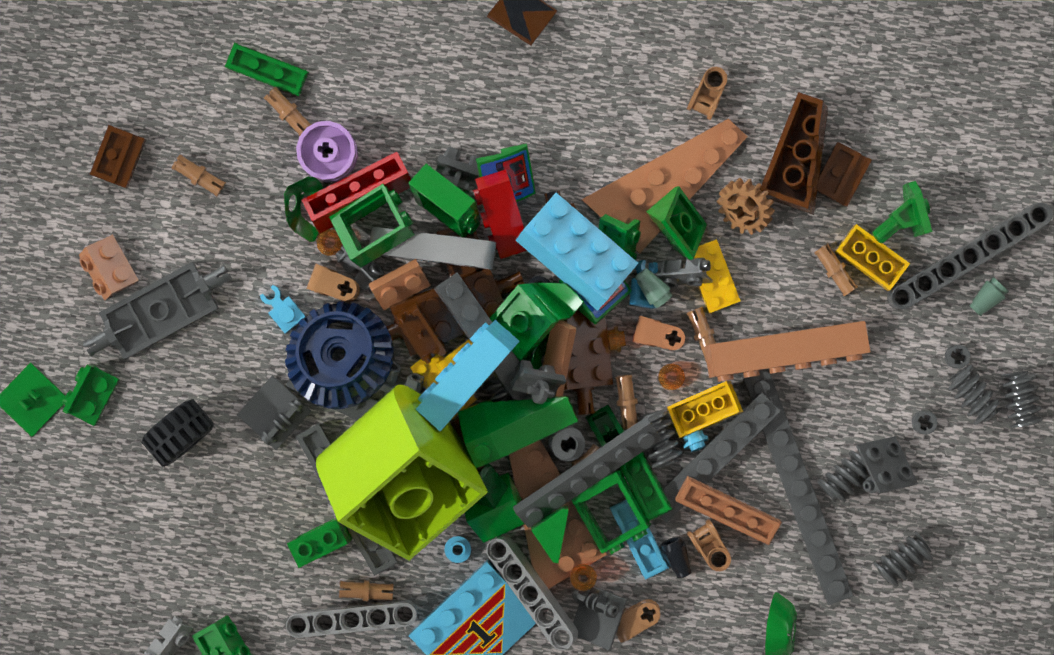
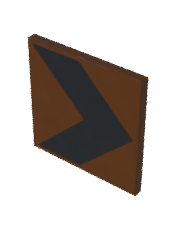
(522, 17)

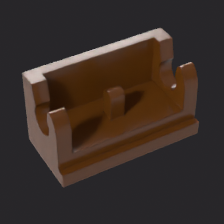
(420, 333)

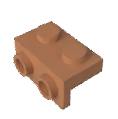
(107, 267)
(399, 284)

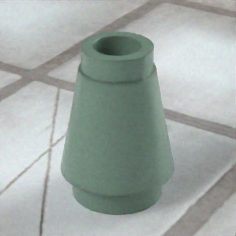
(653, 288)
(989, 296)

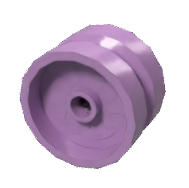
(317, 139)

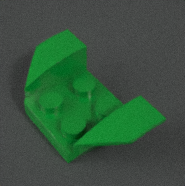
(533, 312)

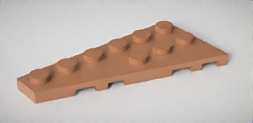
(683, 166)
(531, 471)

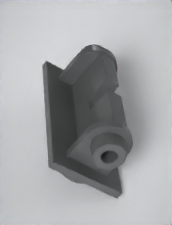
(366, 274)
(693, 274)

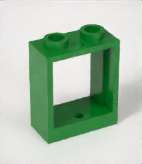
(445, 201)
(360, 208)
(319, 542)
(617, 543)

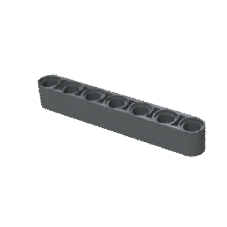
(980, 250)

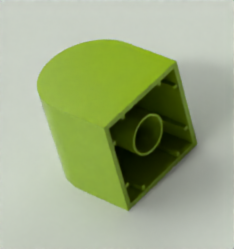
(399, 475)

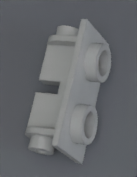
(175, 636)

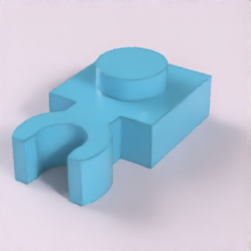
(285, 311)

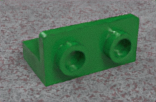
(623, 234)
(90, 394)
(221, 639)

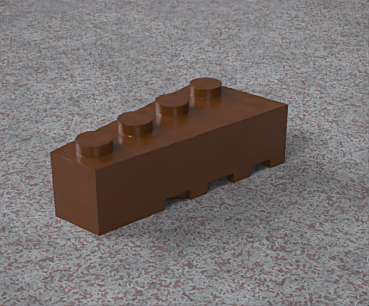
(798, 155)

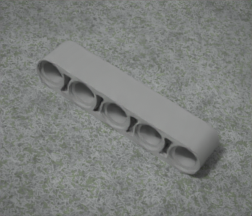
(441, 249)
(533, 605)
(340, 624)

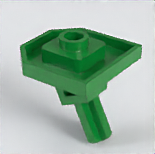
(910, 213)

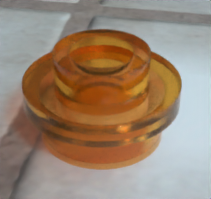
(321, 242)
(616, 339)
(680, 376)
(583, 569)

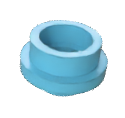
(695, 441)
(457, 540)

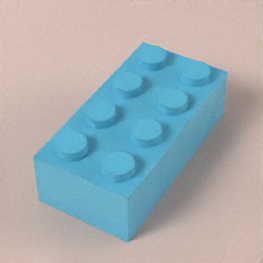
(576, 251)
(472, 367)

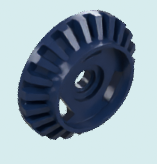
(332, 385)

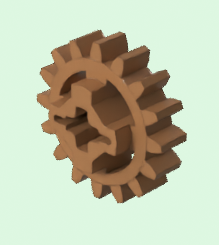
(745, 206)

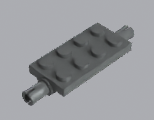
(158, 310)

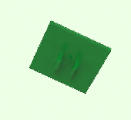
(31, 399)

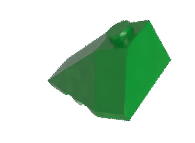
(503, 427)

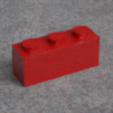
(500, 212)

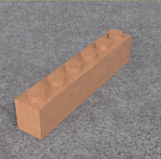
(787, 349)

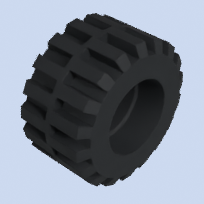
(177, 432)

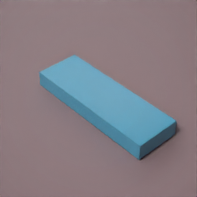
(644, 549)

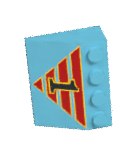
(475, 618)

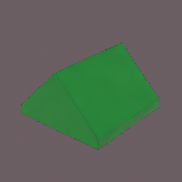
(679, 222)
(494, 522)
(551, 532)

